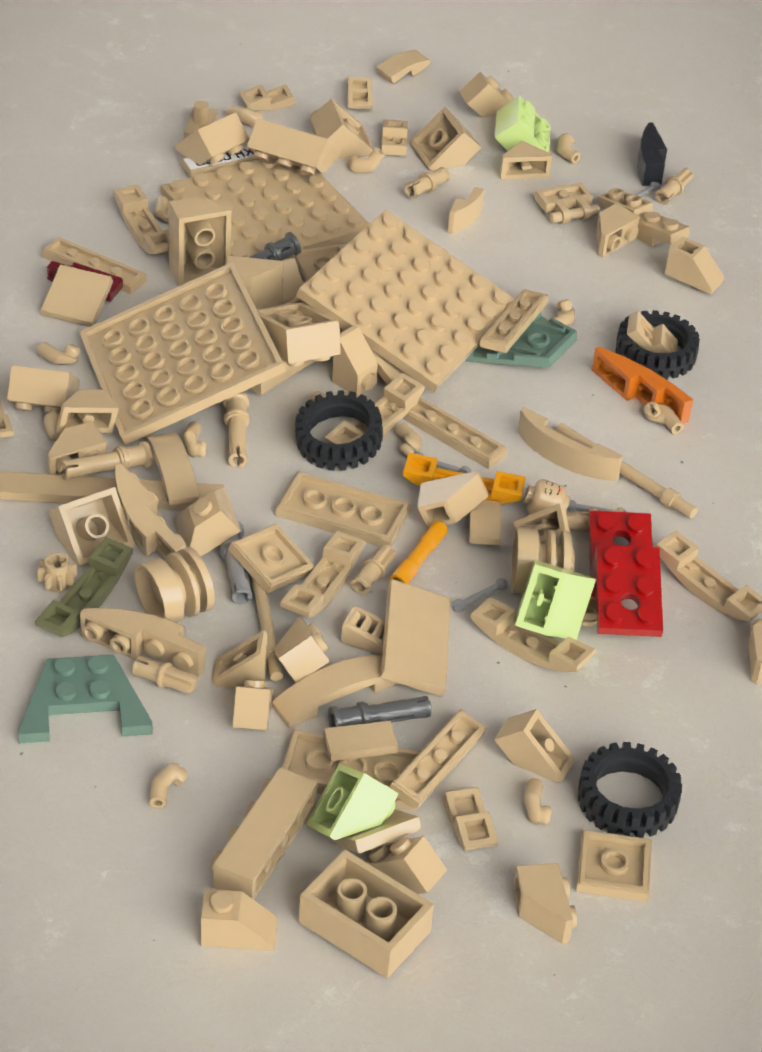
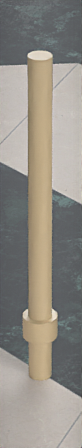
(667, 497)
(266, 624)

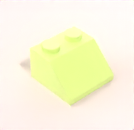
(351, 804)

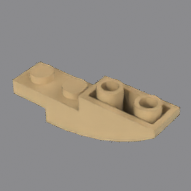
(652, 226)
(142, 515)
(139, 633)

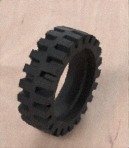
(662, 363)
(338, 406)
(633, 761)

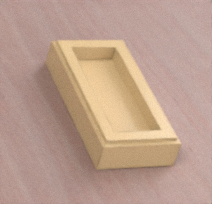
(360, 741)

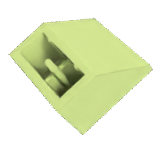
(519, 123)
(554, 601)

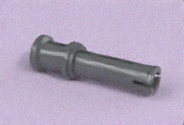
(275, 250)
(388, 711)

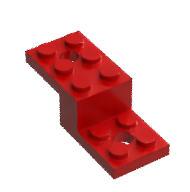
(625, 574)

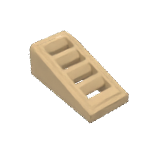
(358, 627)

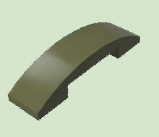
(89, 591)

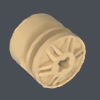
(528, 547)
(175, 585)

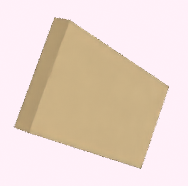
(343, 508)
(416, 638)
(309, 757)

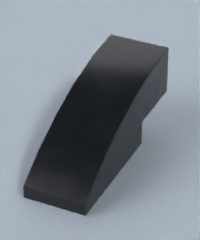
(651, 156)

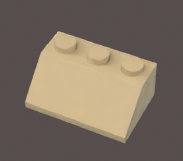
(292, 147)
(197, 237)

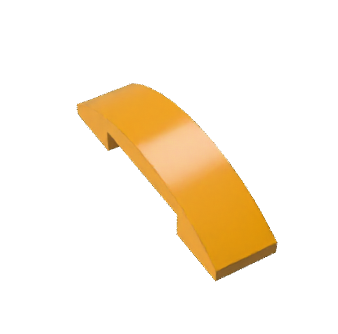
(505, 487)

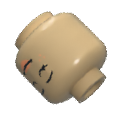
(545, 495)

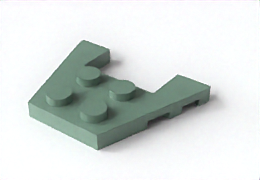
(537, 346)
(83, 687)

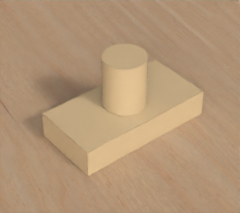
(200, 117)

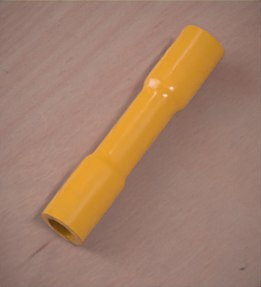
(427, 543)

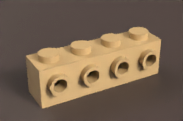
(265, 833)

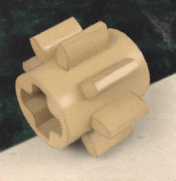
(57, 572)

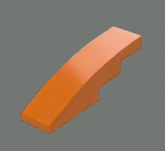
(638, 382)

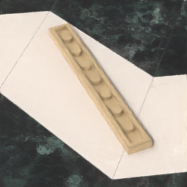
(55, 489)

